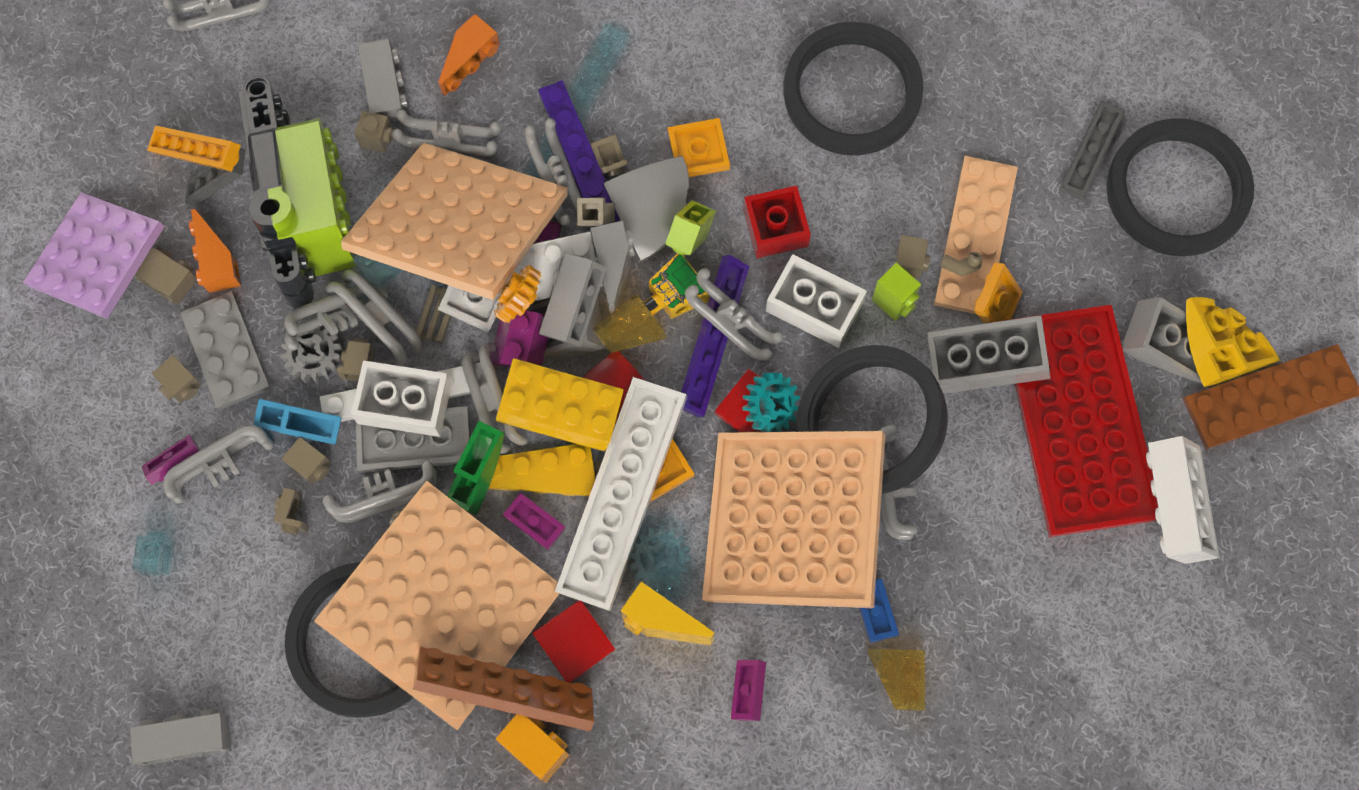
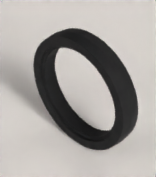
(857, 34)
(1200, 135)
(882, 356)
(298, 661)

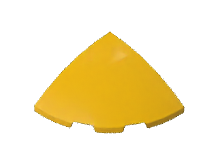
(1223, 343)

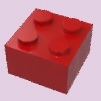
(776, 221)

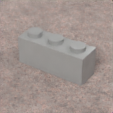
(382, 78)
(572, 300)
(180, 737)

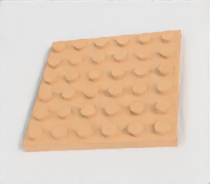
(456, 220)
(795, 518)
(442, 586)

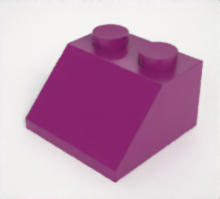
(520, 340)

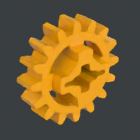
(517, 294)

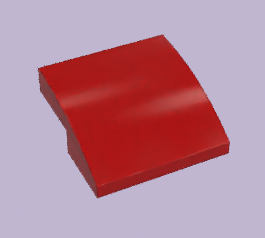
(616, 372)
(731, 408)
(573, 641)

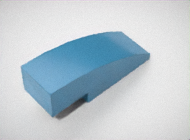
(297, 421)

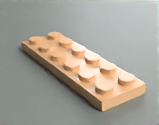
(976, 226)

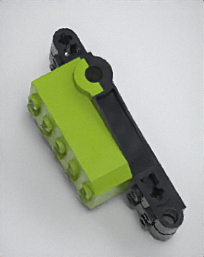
(295, 193)

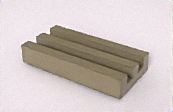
(425, 315)

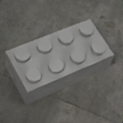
(989, 354)

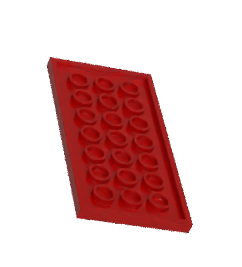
(1086, 428)

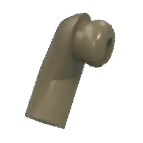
(964, 266)

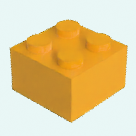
(533, 747)

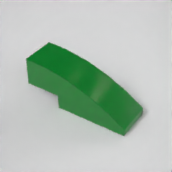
(476, 468)

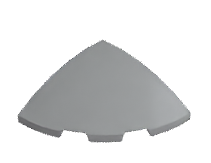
(649, 201)

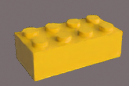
(559, 405)

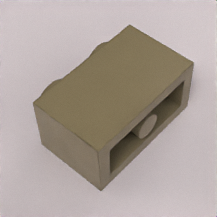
(165, 275)

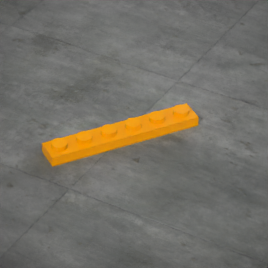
(194, 148)

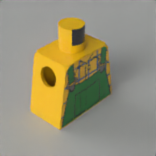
(669, 288)

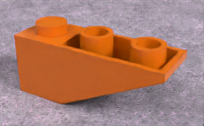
(468, 49)
(217, 265)

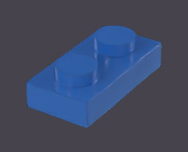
(879, 620)

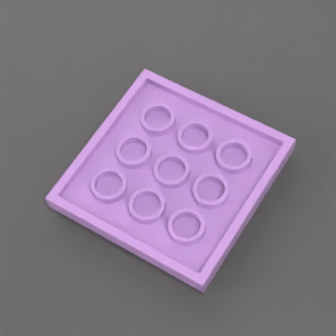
(94, 255)

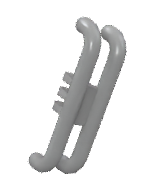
(217, 11)
(447, 135)
(557, 167)
(330, 311)
(376, 314)
(730, 317)
(488, 396)
(213, 460)
(381, 496)
(888, 510)

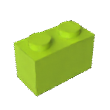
(690, 228)
(897, 292)

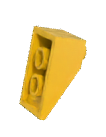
(659, 618)

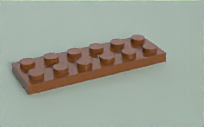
(1271, 396)
(504, 688)

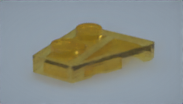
(629, 327)
(902, 676)

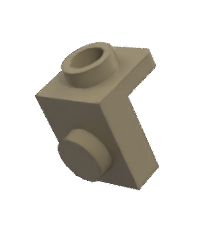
(609, 155)
(285, 509)

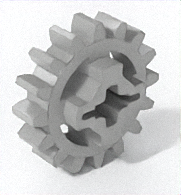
(313, 341)

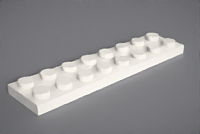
(621, 494)

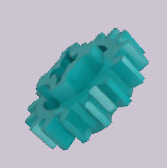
(770, 404)

